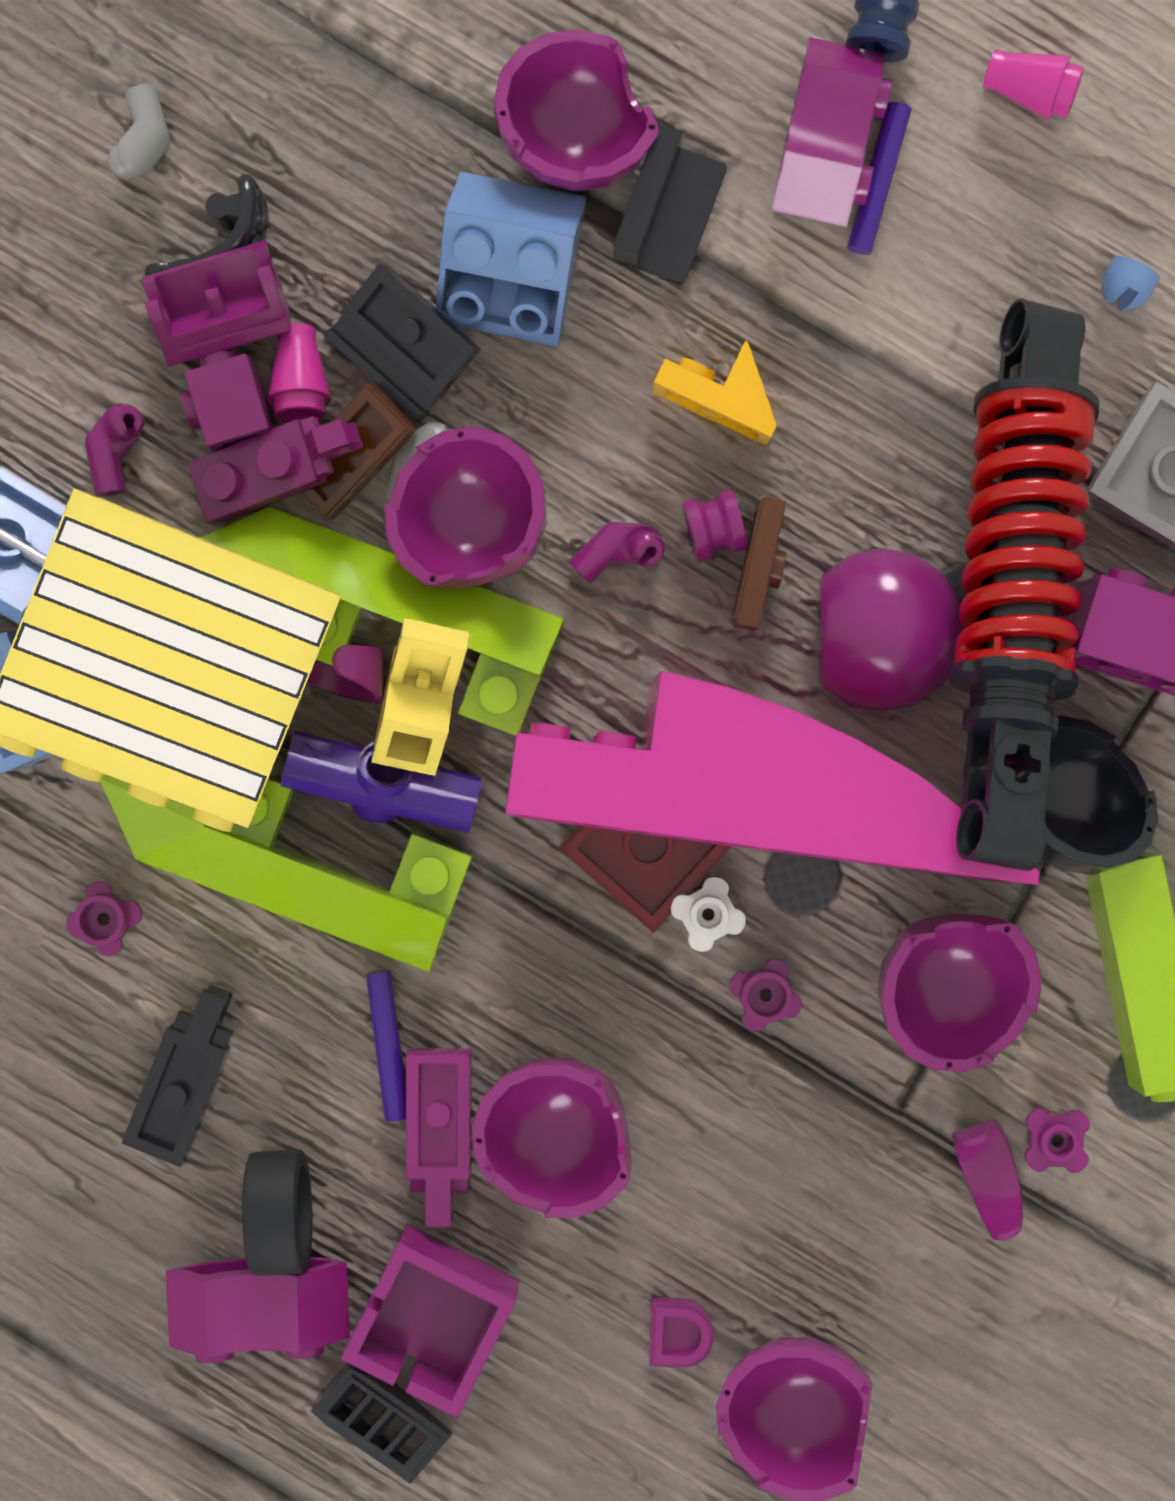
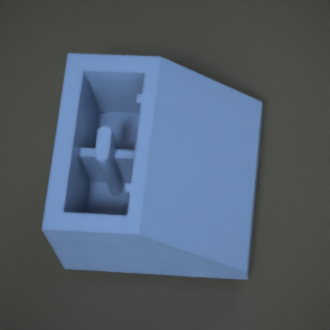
(508, 257)

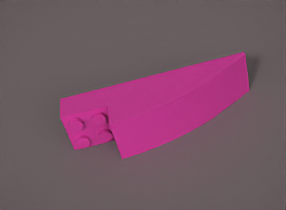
(743, 777)

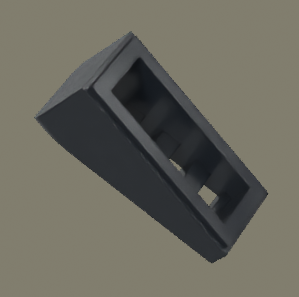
(351, 1426)

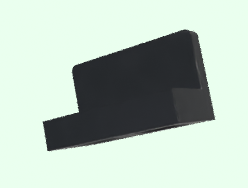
(668, 209)

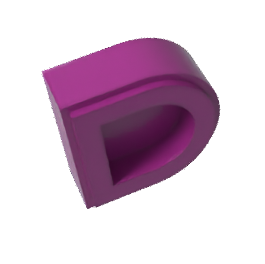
(679, 1333)

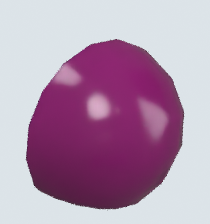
(572, 111)
(466, 509)
(886, 629)
(958, 989)
(554, 1138)
(796, 1418)

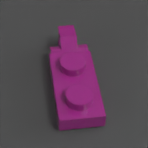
(270, 466)
(439, 1128)

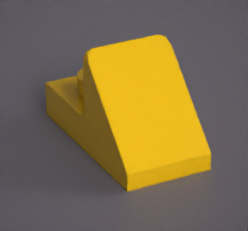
(737, 405)

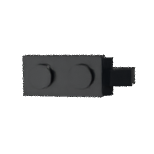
(182, 1080)

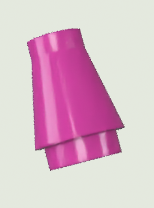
(1035, 81)
(298, 378)

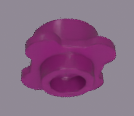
(86, 923)
(760, 1012)
(1043, 1127)

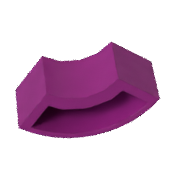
(830, 132)
(227, 1310)

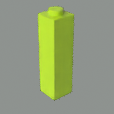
(1138, 958)

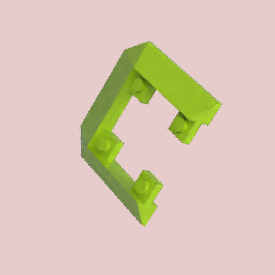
(245, 863)

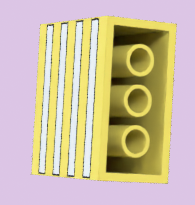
(160, 661)

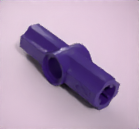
(348, 776)

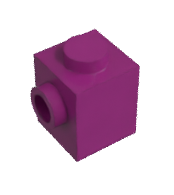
(226, 399)

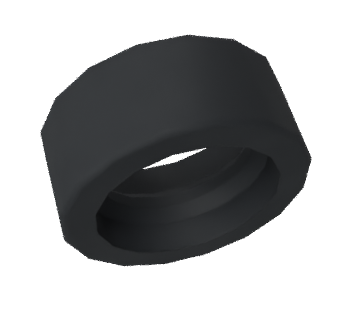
(277, 1212)

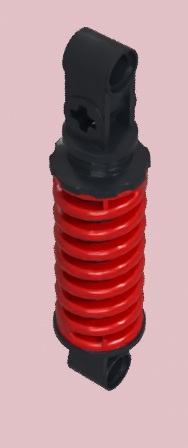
(1013, 640)

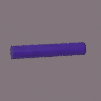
(884, 163)
(387, 1044)

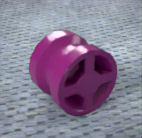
(714, 525)

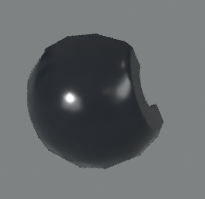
(1095, 802)

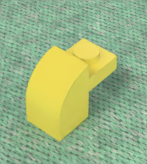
(419, 696)

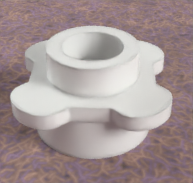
(690, 909)

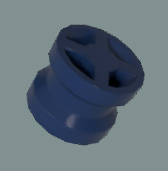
(883, 27)

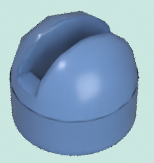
(1129, 281)

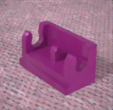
(216, 303)

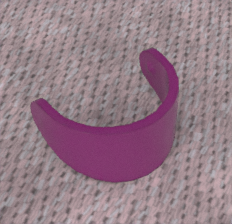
(354, 675)
(991, 1177)

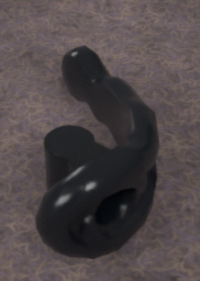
(241, 212)

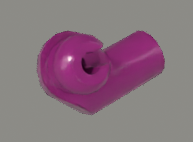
(108, 444)
(618, 543)

